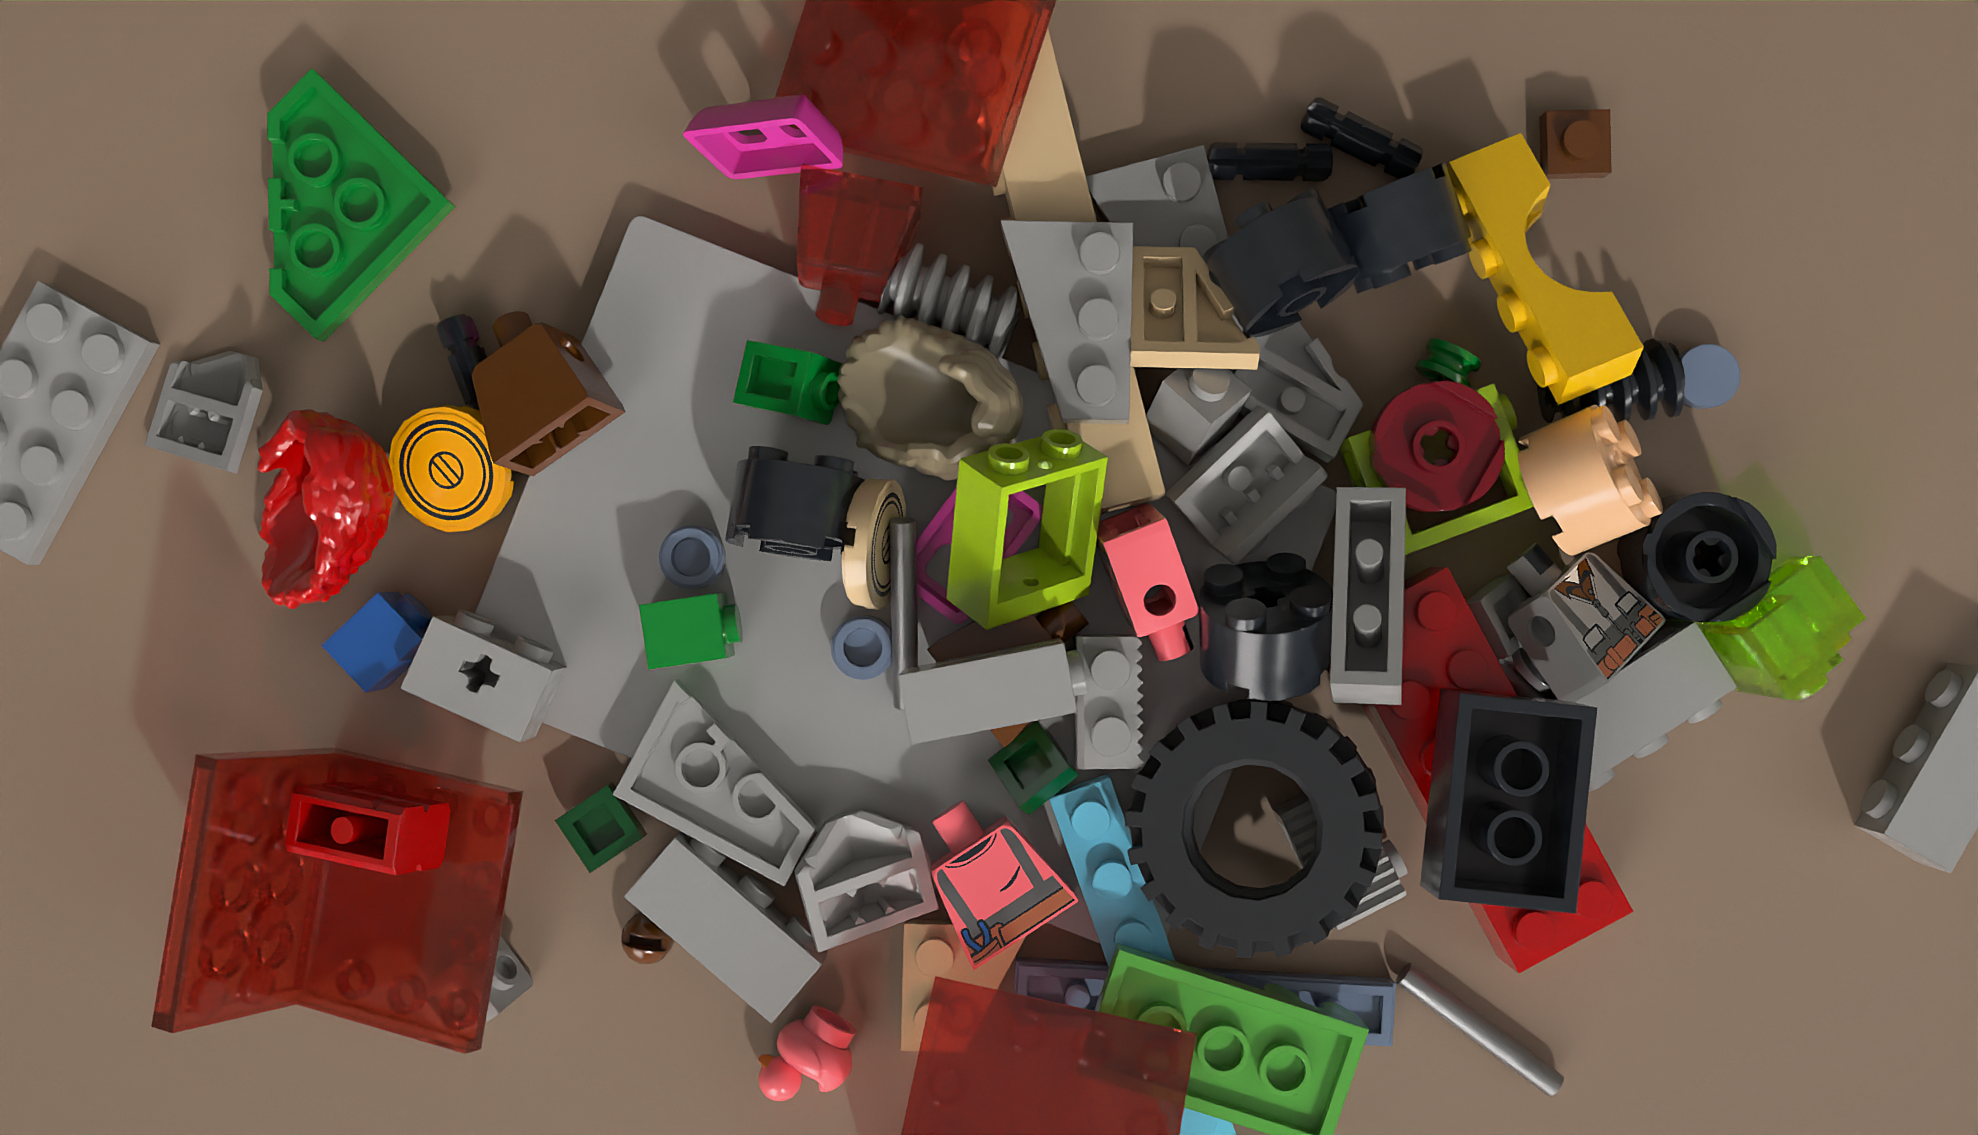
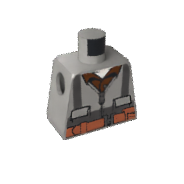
(1578, 621)

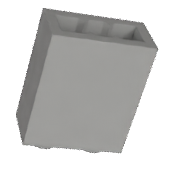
(991, 690)

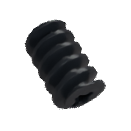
(1655, 378)

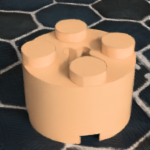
(1588, 478)

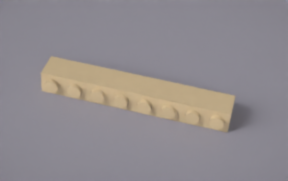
(1048, 183)

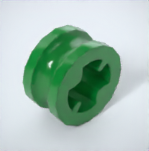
(1447, 362)

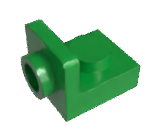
(788, 382)

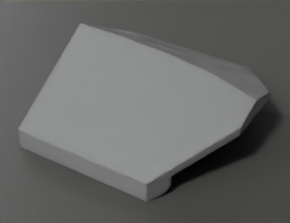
(208, 409)
(863, 878)

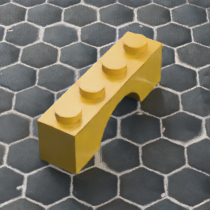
(1571, 335)

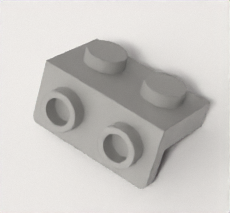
(1246, 486)

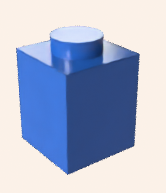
(380, 639)

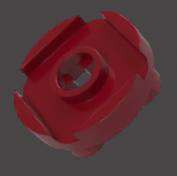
(1472, 437)

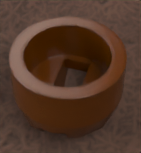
(643, 927)

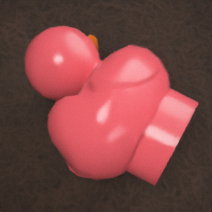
(811, 1048)

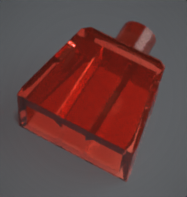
(851, 237)

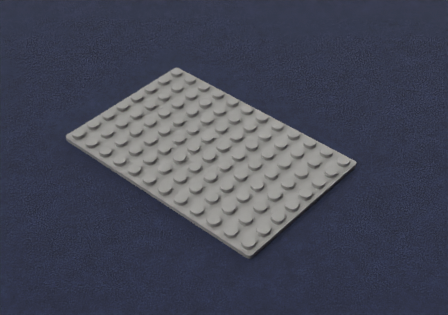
(594, 525)

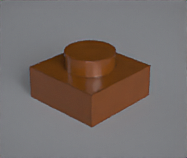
(1575, 143)

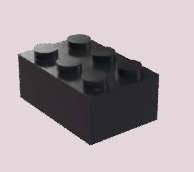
(1508, 800)

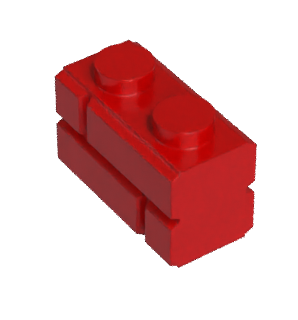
(367, 827)

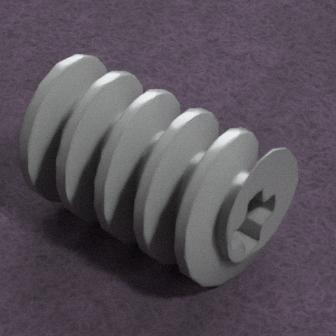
(951, 301)

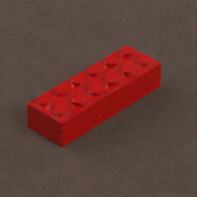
(1451, 652)

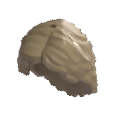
(926, 396)

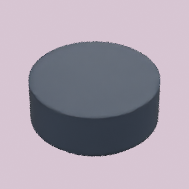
(1710, 376)
(692, 557)
(862, 647)

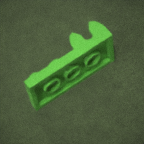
(1256, 1052)

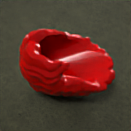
(322, 506)

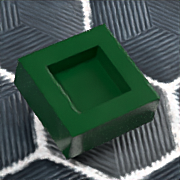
(1033, 767)
(600, 827)

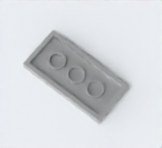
(60, 398)

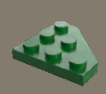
(338, 206)

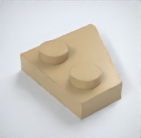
(1183, 315)
(935, 950)

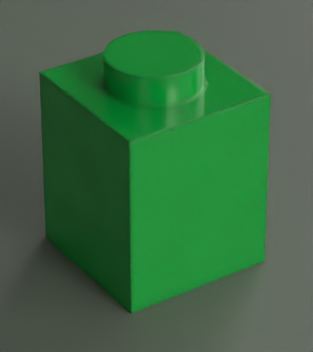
(690, 630)

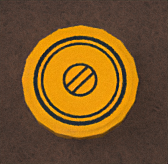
(446, 469)

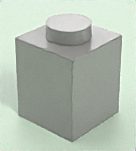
(1196, 410)

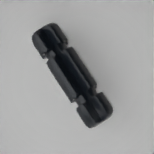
(1361, 138)
(1270, 161)
(460, 337)

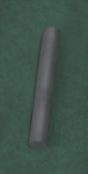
(903, 599)
(1480, 1029)

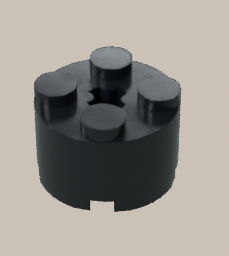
(1403, 223)
(1282, 263)
(792, 505)
(1729, 572)
(1265, 627)

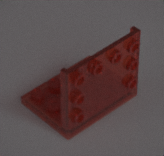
(920, 77)
(292, 929)
(1042, 1068)

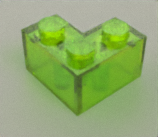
(1790, 635)

